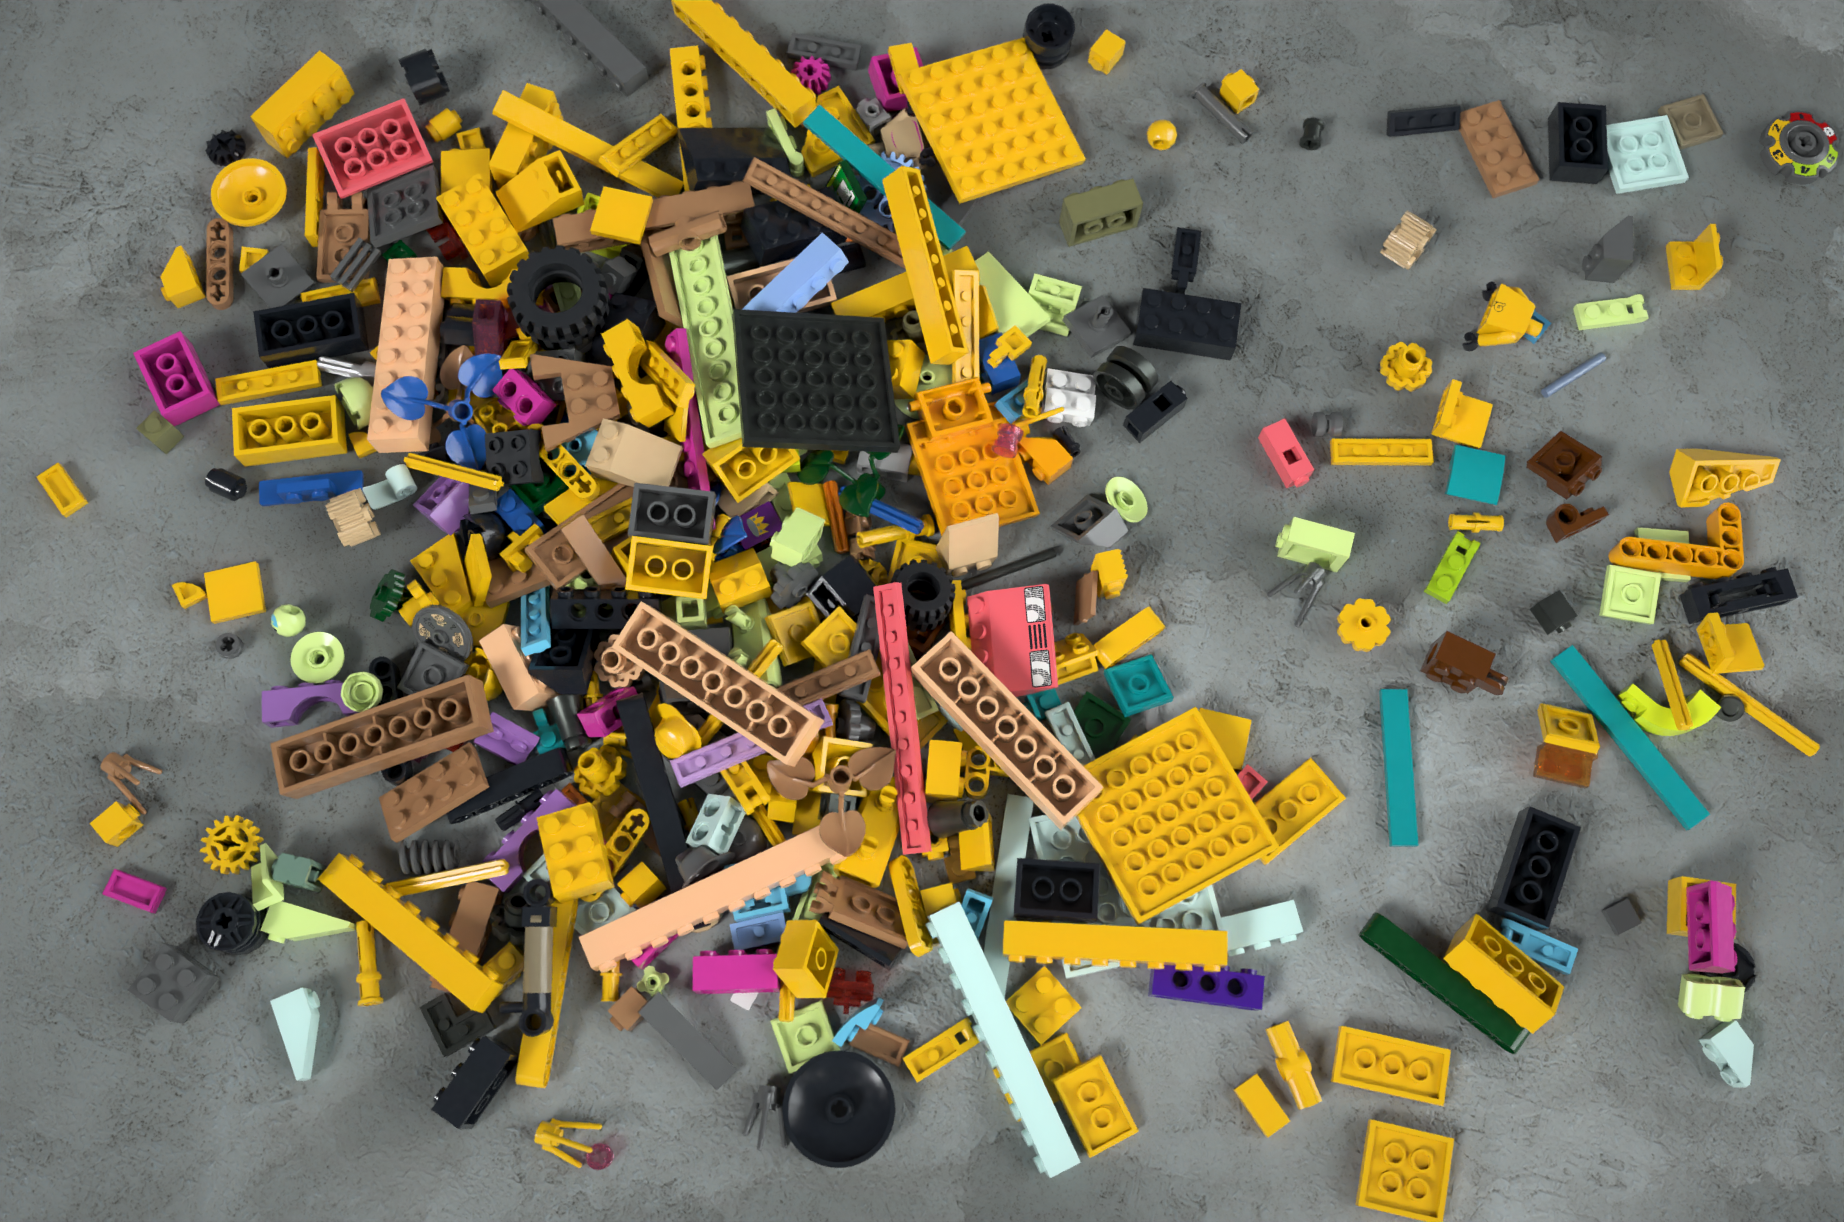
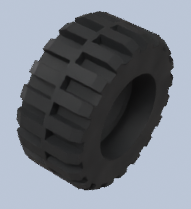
(553, 267)

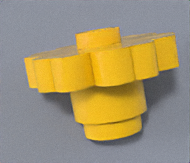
(1406, 366)
(417, 602)
(1363, 625)
(600, 771)

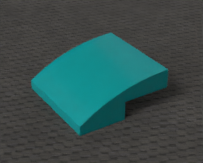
(1475, 474)

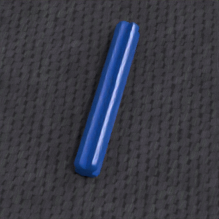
(894, 515)

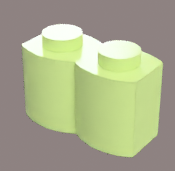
(1711, 997)

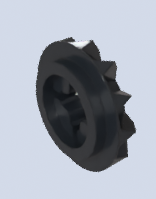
(221, 156)

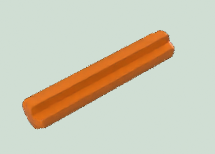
(836, 517)

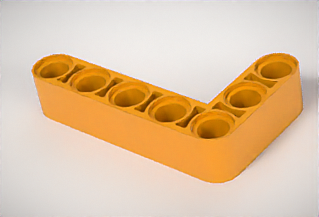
(1723, 547)

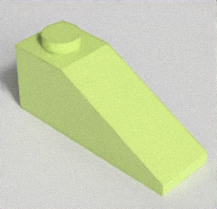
(297, 923)

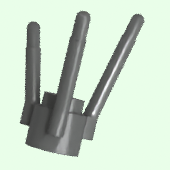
(1309, 578)
(767, 1099)

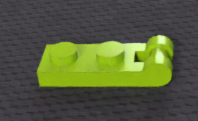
(1451, 568)

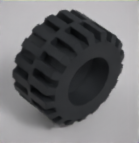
(931, 581)

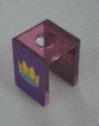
(760, 527)

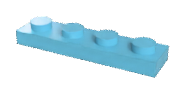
(535, 621)

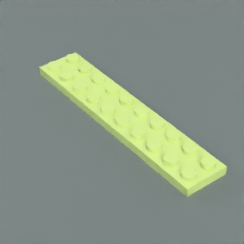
(709, 328)

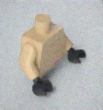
(904, 137)

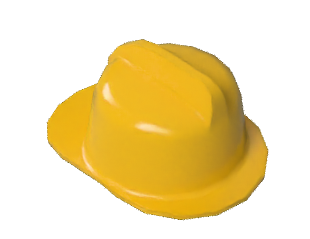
(673, 732)

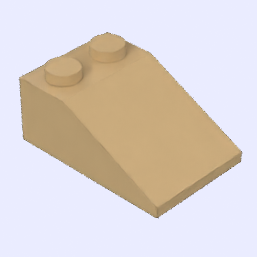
(632, 455)
(969, 545)

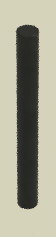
(1008, 569)

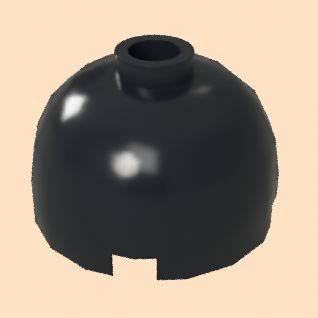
(492, 529)

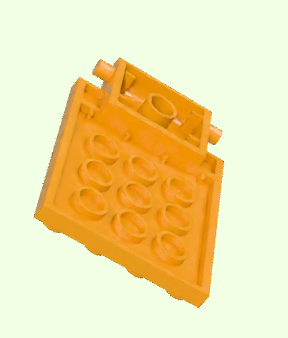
(958, 460)

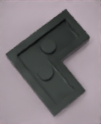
(453, 1031)

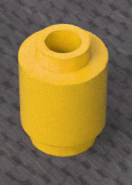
(444, 125)

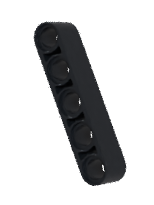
(390, 683)
(515, 783)

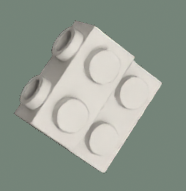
(1072, 392)

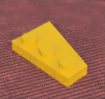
(444, 574)

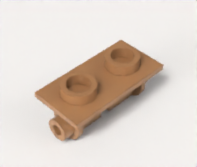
(858, 524)

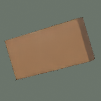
(880, 1044)

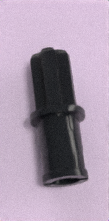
(519, 810)

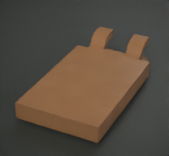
(339, 232)
(860, 908)

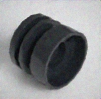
(1049, 34)
(243, 931)

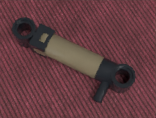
(537, 960)

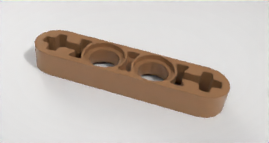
(216, 264)

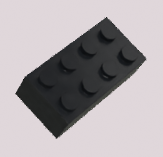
(782, 232)
(1187, 324)
(311, 330)
(1533, 868)

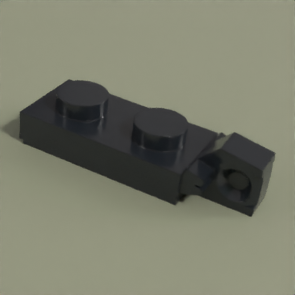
(1185, 257)

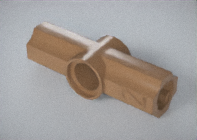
(687, 233)

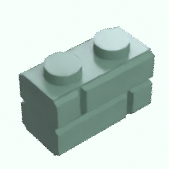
(298, 872)

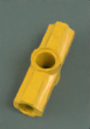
(1293, 1065)

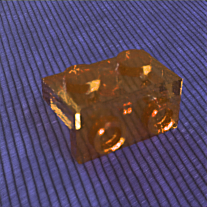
(1564, 765)

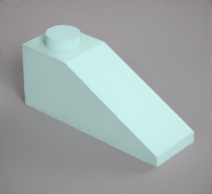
(298, 1023)

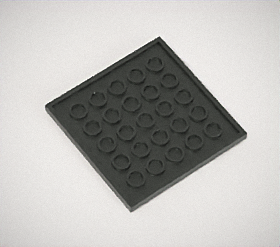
(814, 382)

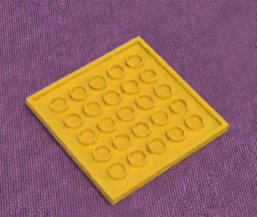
(991, 119)
(1171, 816)

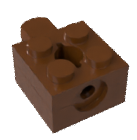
(1462, 665)

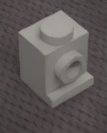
(872, 115)

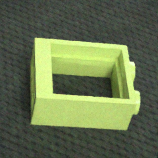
(1314, 542)

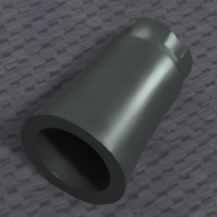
(739, 260)
(565, 710)
(956, 816)

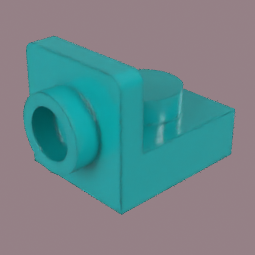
(1042, 702)

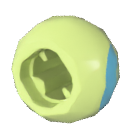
(288, 620)

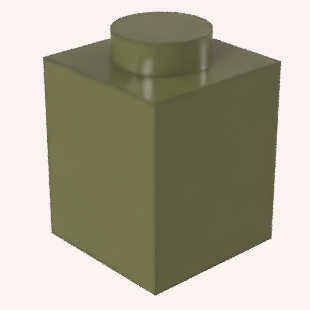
(160, 432)

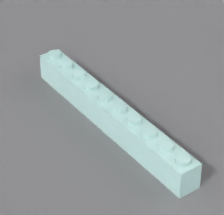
(1003, 1040)

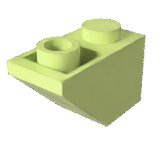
(691, 613)

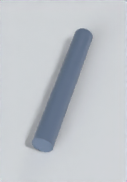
(1573, 375)

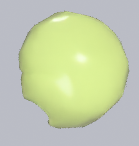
(361, 691)

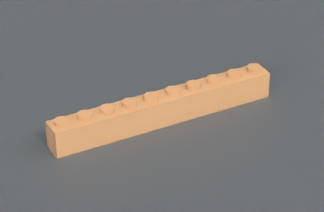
(707, 899)

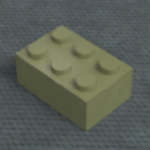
(1100, 212)

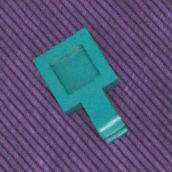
(549, 735)

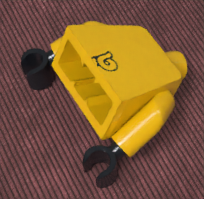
(1504, 319)

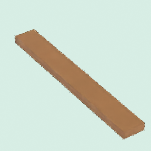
(824, 210)

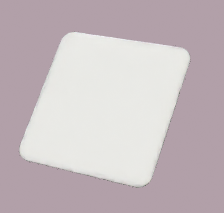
(744, 1000)

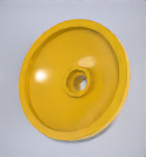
(241, 184)

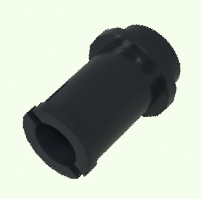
(1066, 440)

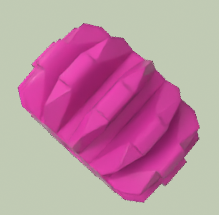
(812, 74)

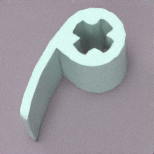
(393, 489)

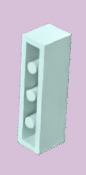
(1259, 927)

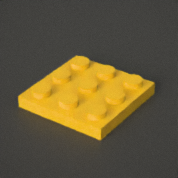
(1404, 1171)

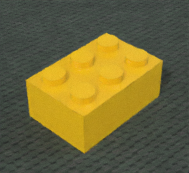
(575, 852)

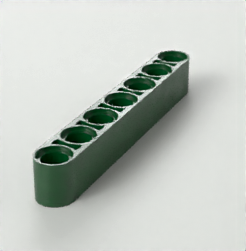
(1443, 982)

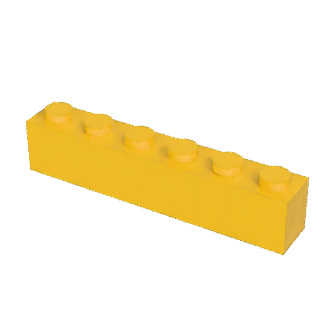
(894, 296)

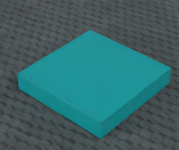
(1138, 685)

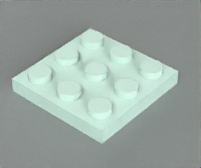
(1644, 155)

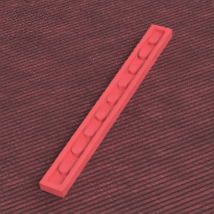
(902, 718)

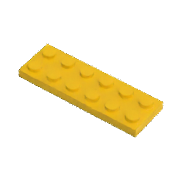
(832, 644)

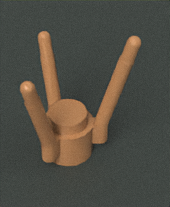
(119, 767)

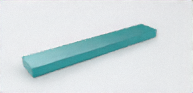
(1398, 768)

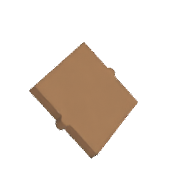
(1085, 597)

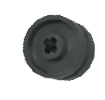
(1125, 377)

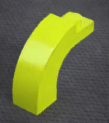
(1659, 719)

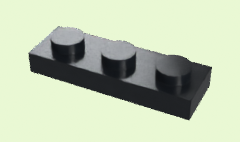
(1423, 120)

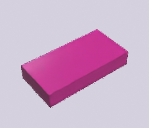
(134, 891)

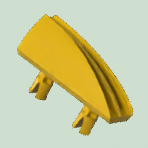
(881, 829)

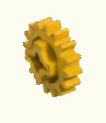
(230, 855)

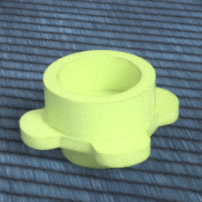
(652, 974)

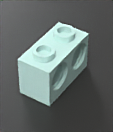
(716, 824)

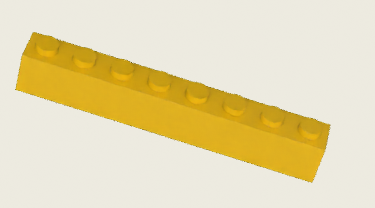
(747, 58)
(925, 266)
(411, 932)
(1115, 944)

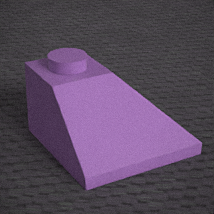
(445, 504)

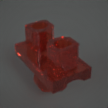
(453, 246)
(849, 992)

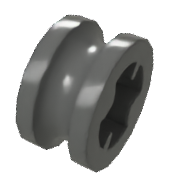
(221, 645)

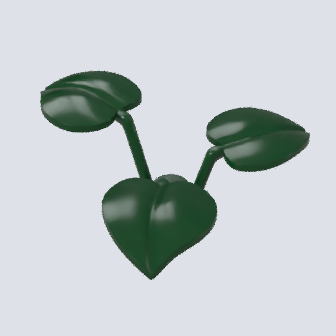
(855, 497)

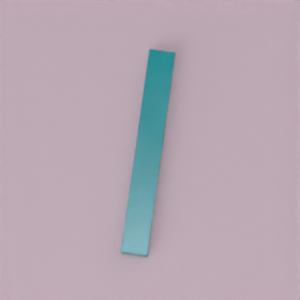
(872, 167)
(1630, 738)

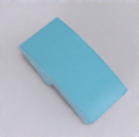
(862, 1017)

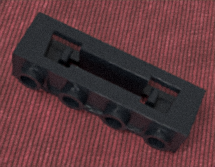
(1776, 584)

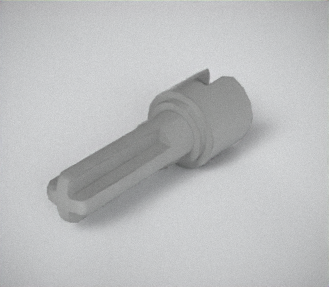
(348, 369)

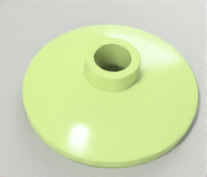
(1126, 499)
(309, 649)

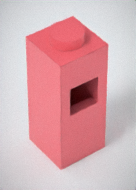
(1286, 454)

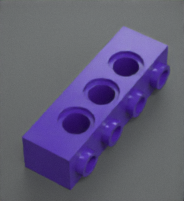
(1249, 996)

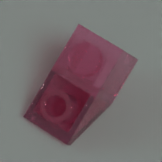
(489, 326)

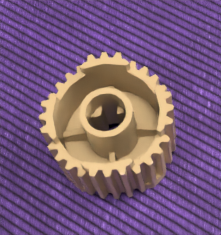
(1407, 240)
(352, 518)

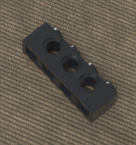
(567, 616)

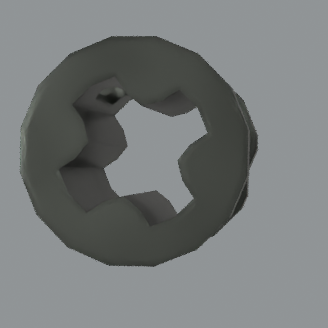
(1311, 134)

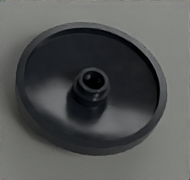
(838, 1109)

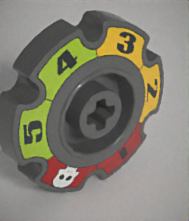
(1799, 147)

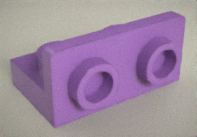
(507, 740)

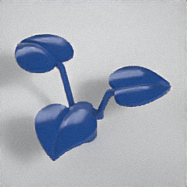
(464, 446)
(731, 534)

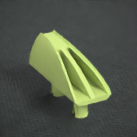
(750, 637)

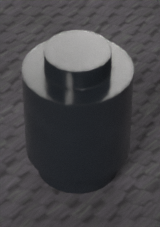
(226, 484)

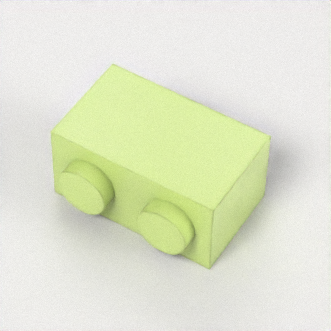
(797, 538)

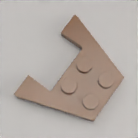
(587, 393)

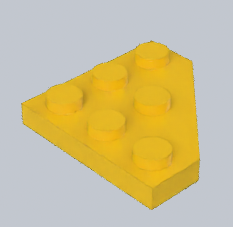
(815, 153)

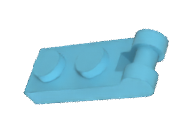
(1541, 947)

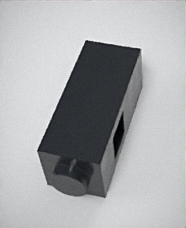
(1155, 411)

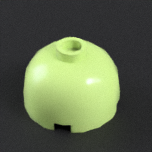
(356, 399)

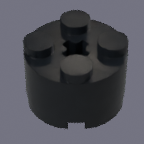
(423, 76)

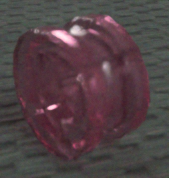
(597, 1165)

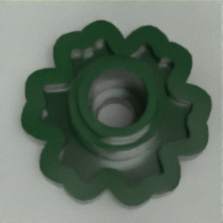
(389, 596)

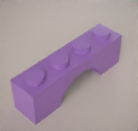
(286, 705)
(516, 841)

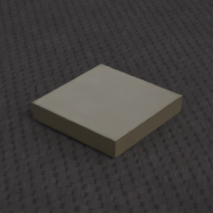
(1692, 121)

